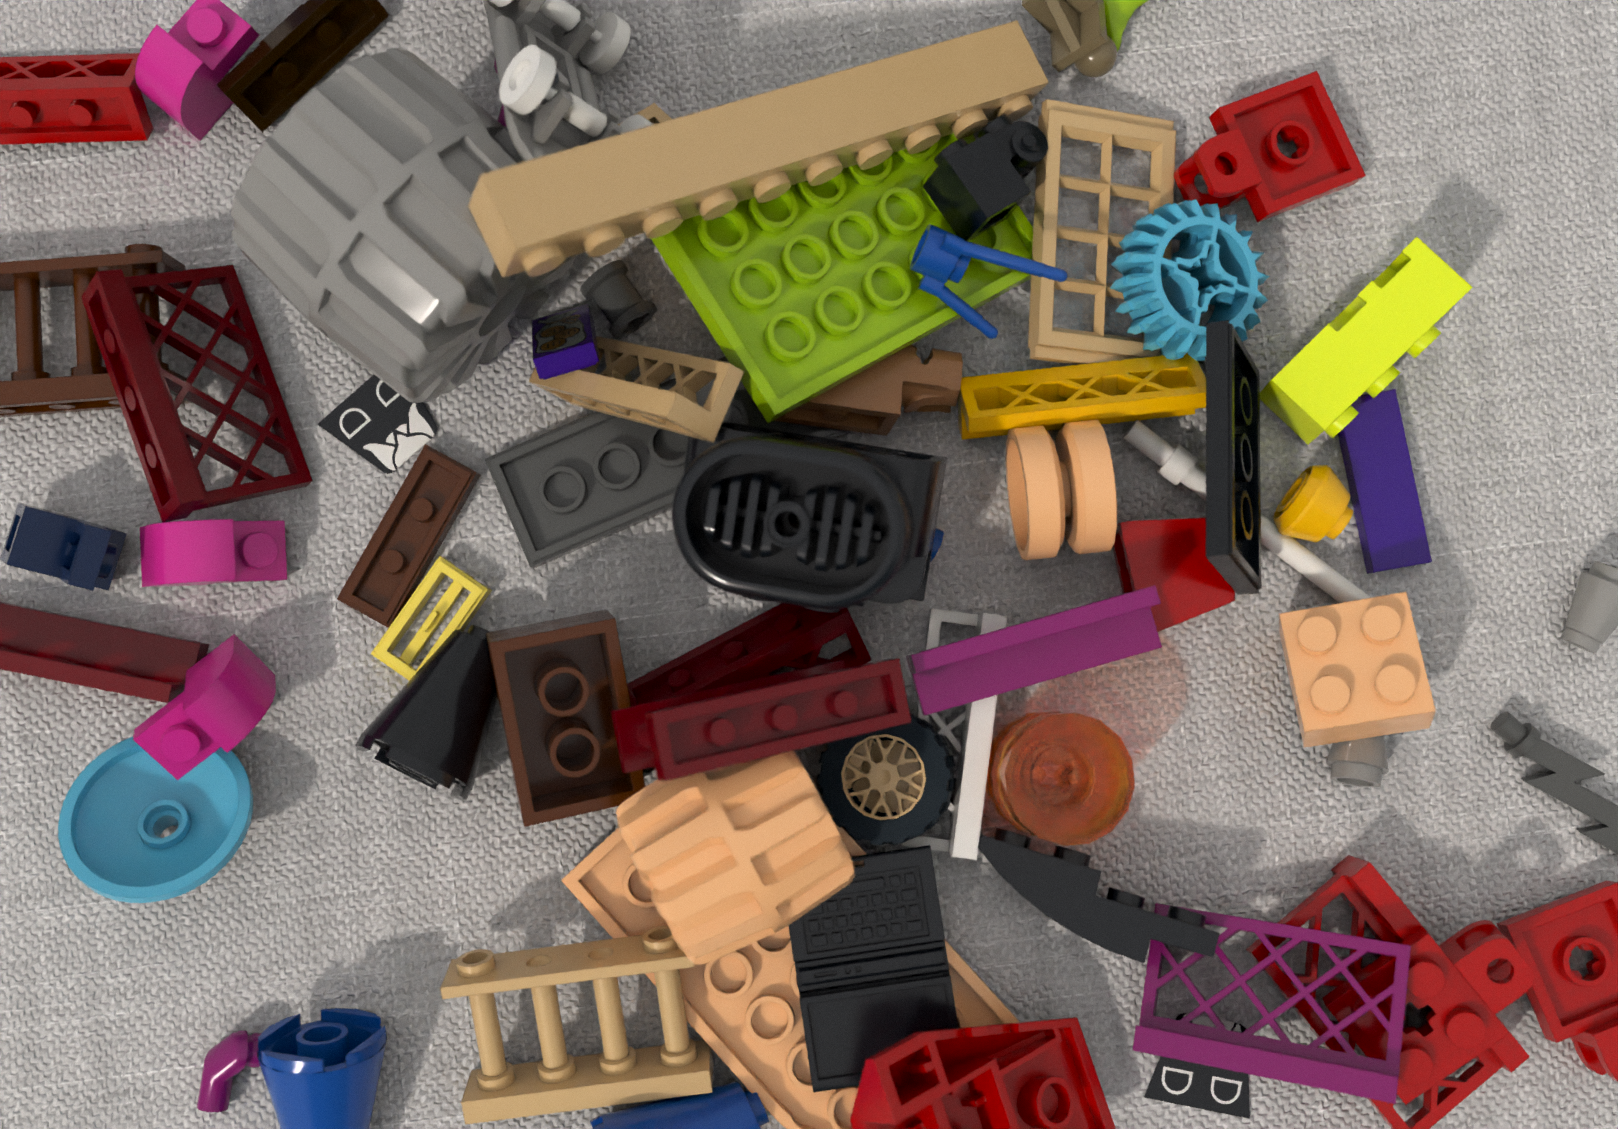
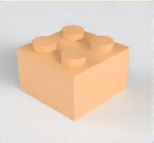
(1356, 670)

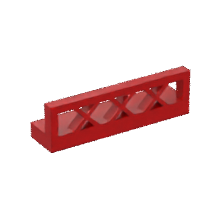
(71, 99)

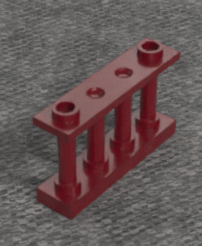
(760, 717)

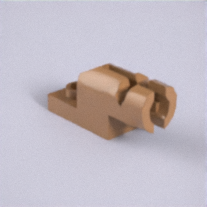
(875, 396)

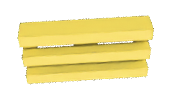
(415, 604)

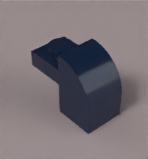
(63, 547)

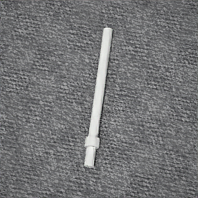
(1179, 466)

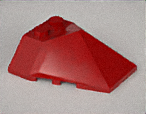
(984, 1080)

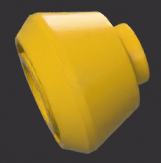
(1314, 506)

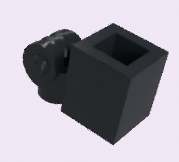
(985, 179)

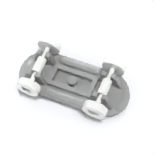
(542, 77)

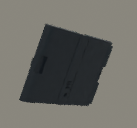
(872, 965)

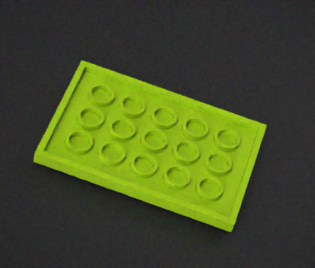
(824, 277)

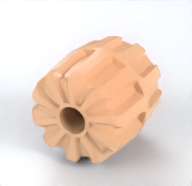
(735, 852)

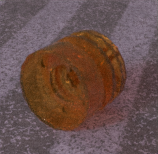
(1092, 777)

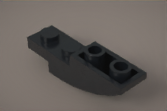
(1066, 893)

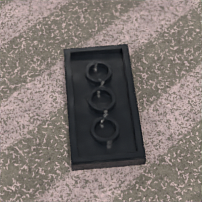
(1232, 459)

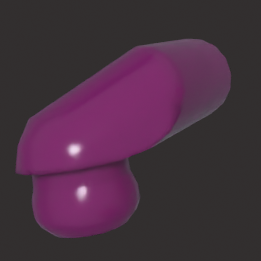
(220, 1067)

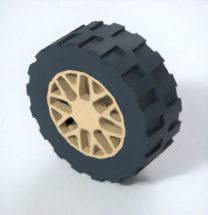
(888, 782)

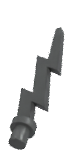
(1562, 778)

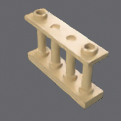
(586, 1081)

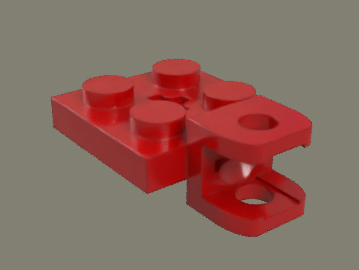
(1249, 164)
(1462, 983)
(1560, 996)

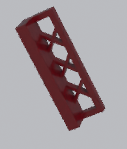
(774, 639)
(95, 653)

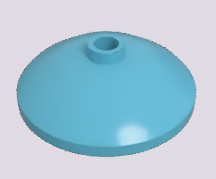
(125, 803)

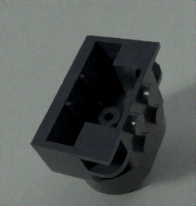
(860, 509)

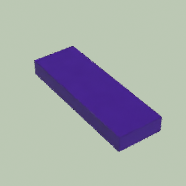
(1383, 485)

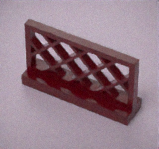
(149, 406)

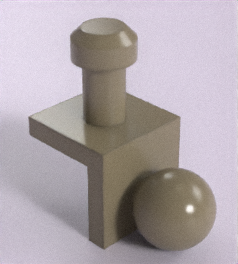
(1076, 34)

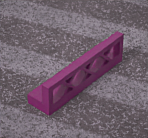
(1035, 651)

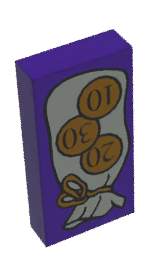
(564, 342)

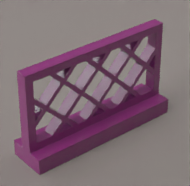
(1268, 1056)

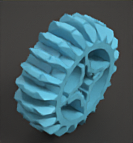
(1208, 269)

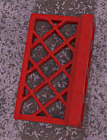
(1390, 921)

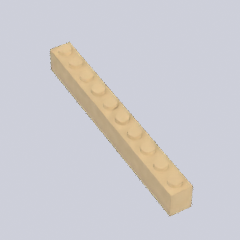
(750, 149)

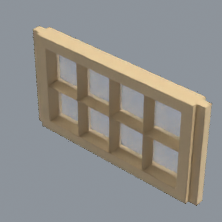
(1089, 192)

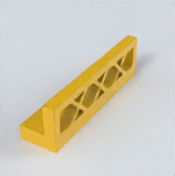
(1081, 392)

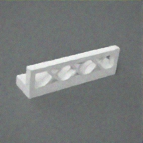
(972, 750)

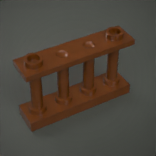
(89, 385)

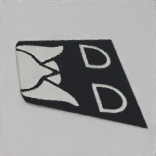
(381, 425)
(1200, 1084)

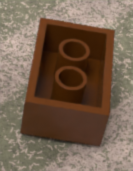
(556, 708)

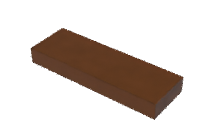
(408, 536)

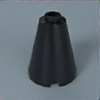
(440, 716)

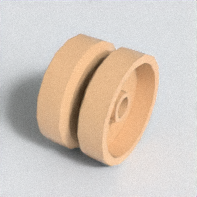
(1061, 489)

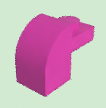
(186, 63)
(212, 552)
(217, 709)

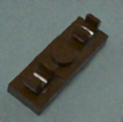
(298, 56)

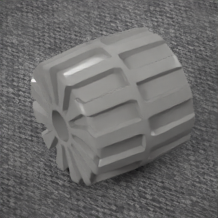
(371, 226)

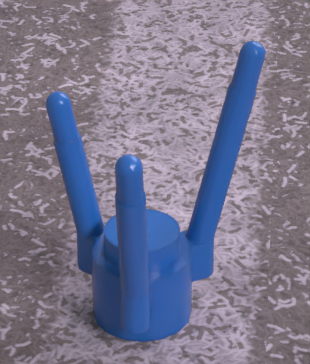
(946, 257)

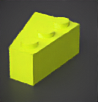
(1364, 342)

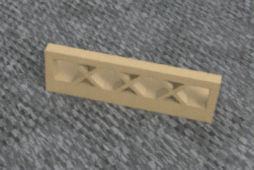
(643, 399)

